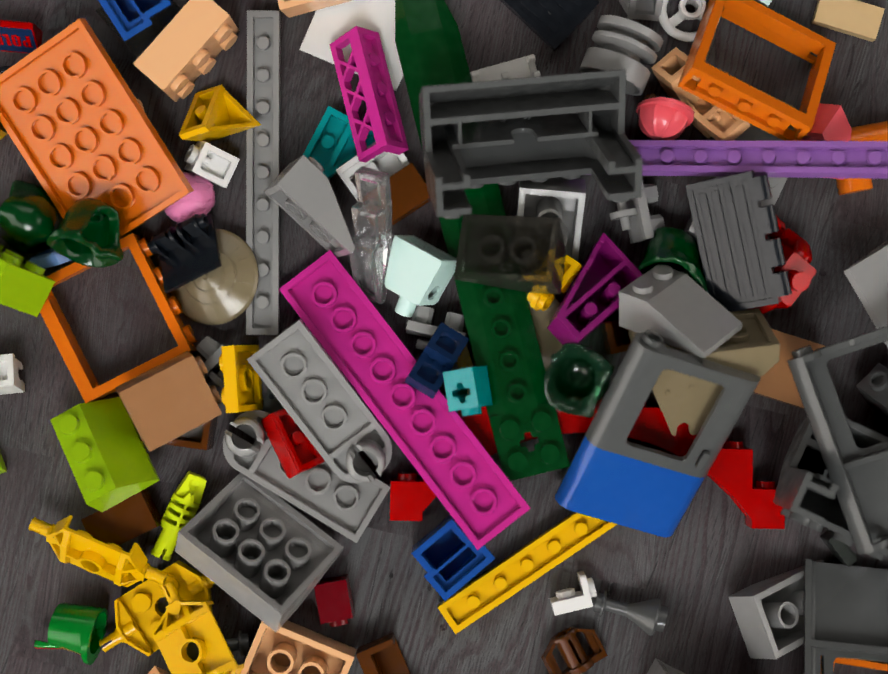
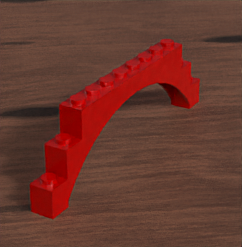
(730, 470)

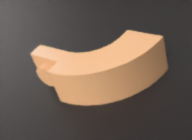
(707, 117)

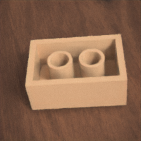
(187, 47)
(296, 651)

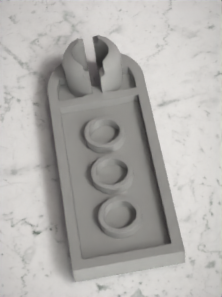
(323, 403)
(317, 491)

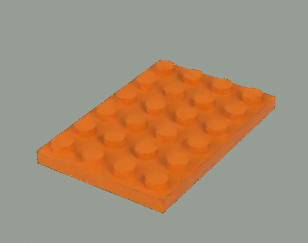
(87, 130)

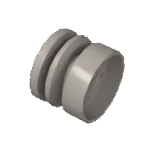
(623, 46)

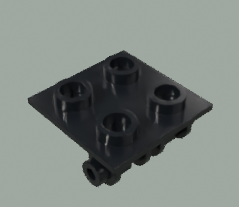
(187, 251)

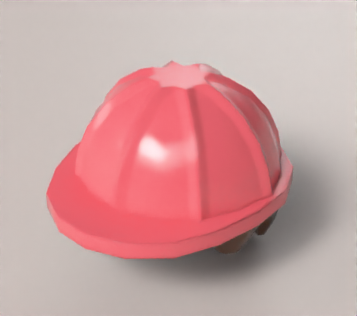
(663, 117)

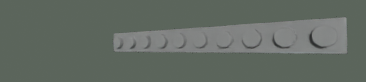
(263, 166)

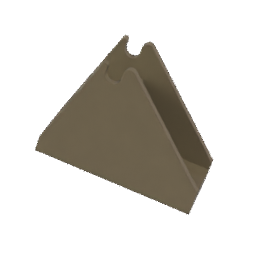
(690, 398)

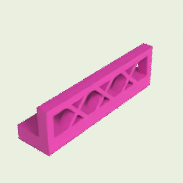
(373, 88)

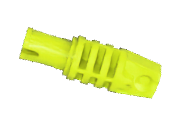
(178, 513)

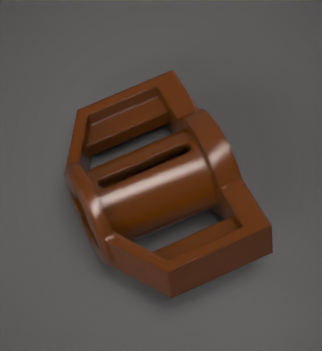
(573, 652)

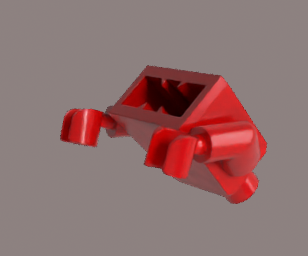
(798, 259)

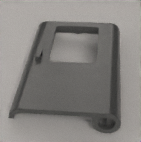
(856, 470)
(844, 615)

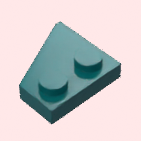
(333, 142)

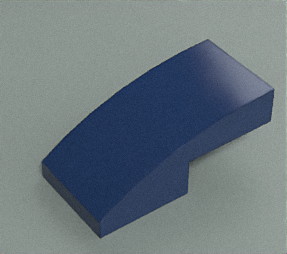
(436, 358)

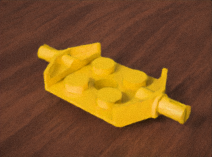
(96, 556)
(138, 609)
(193, 623)

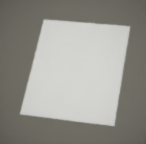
(337, 20)

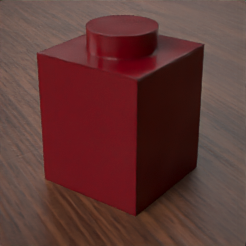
(334, 600)

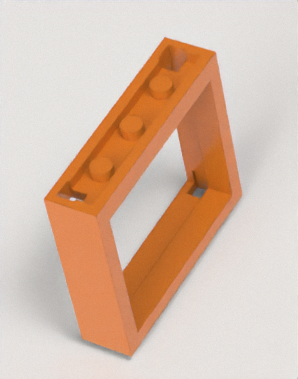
(743, 99)
(69, 346)

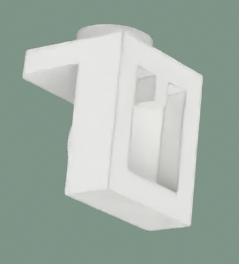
(211, 163)
(568, 600)

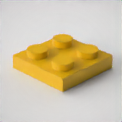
(241, 382)

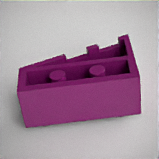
(593, 292)

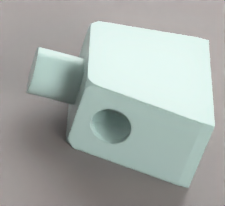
(417, 273)

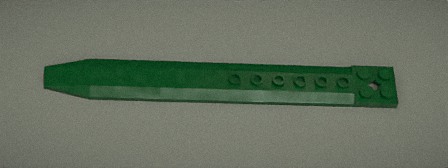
(494, 317)

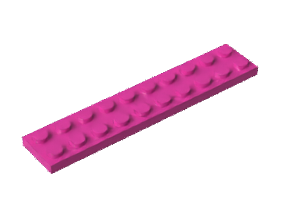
(422, 427)

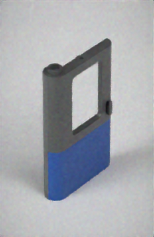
(637, 483)

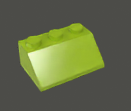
(104, 452)

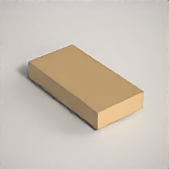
(849, 17)

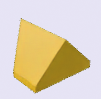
(214, 116)

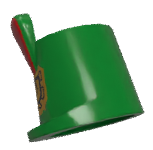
(76, 630)

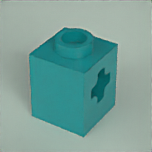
(456, 387)

